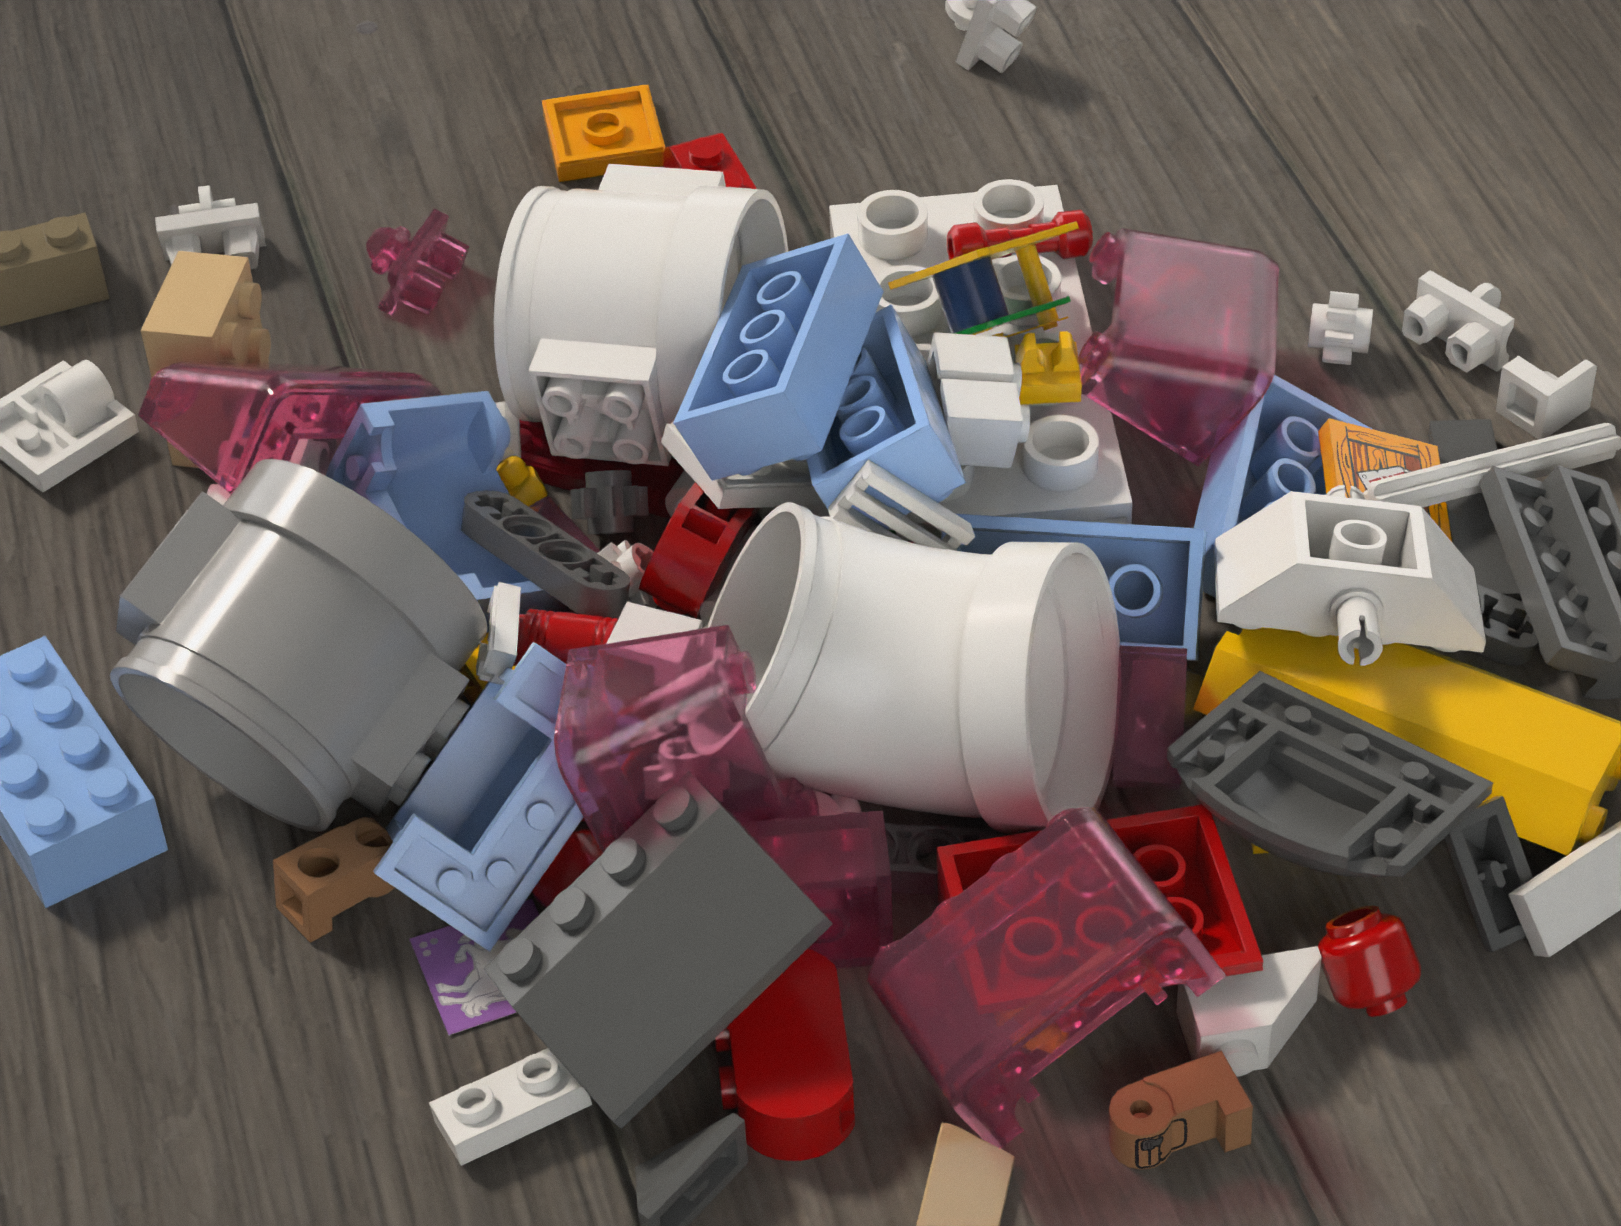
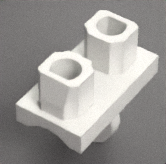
(984, 30)
(212, 228)
(1464, 319)

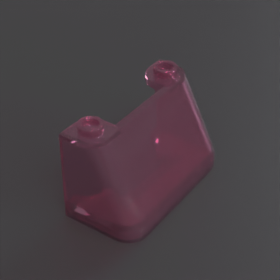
(1185, 337)
(251, 412)
(649, 714)

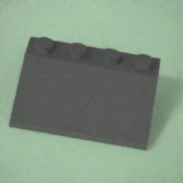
(656, 948)

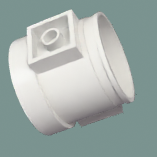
(617, 299)

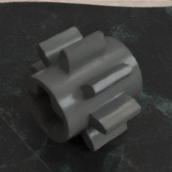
(609, 502)

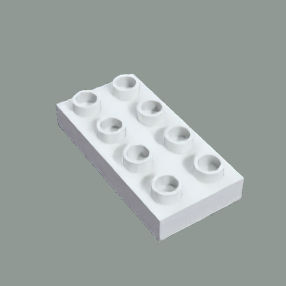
(1072, 450)

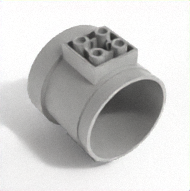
(298, 646)

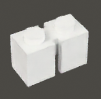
(979, 397)

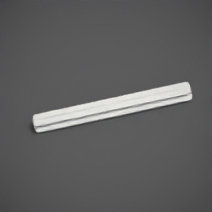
(1528, 459)

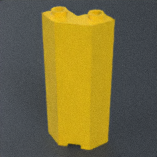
(1534, 747)

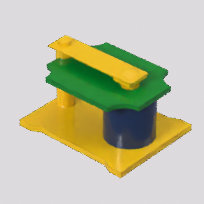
(973, 293)

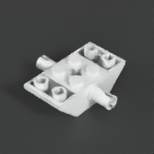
(1348, 572)

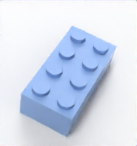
(779, 358)
(891, 420)
(1150, 570)
(66, 787)

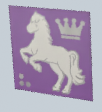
(457, 973)

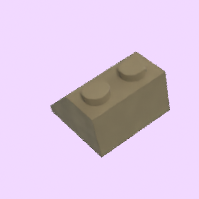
(49, 269)

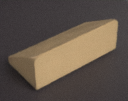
(965, 1181)

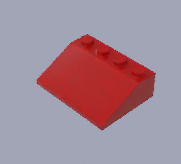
(1180, 855)

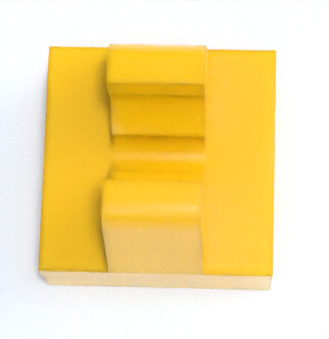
(1048, 370)

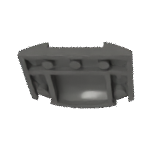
(1321, 782)

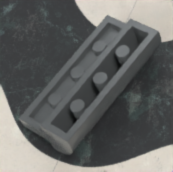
(1567, 568)

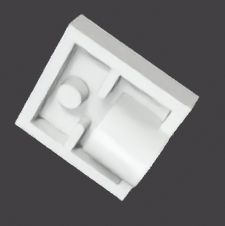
(61, 423)

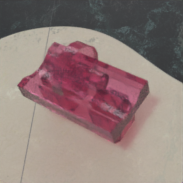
(409, 259)

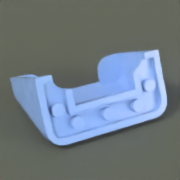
(420, 464)

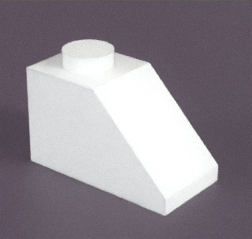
(1251, 1012)

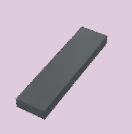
(1469, 516)

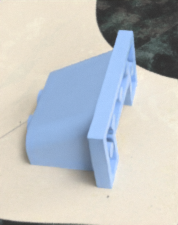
(487, 807)

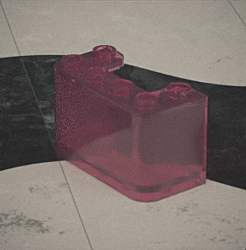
(1033, 966)

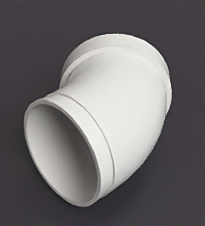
(928, 669)

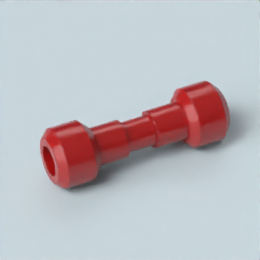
(1076, 243)

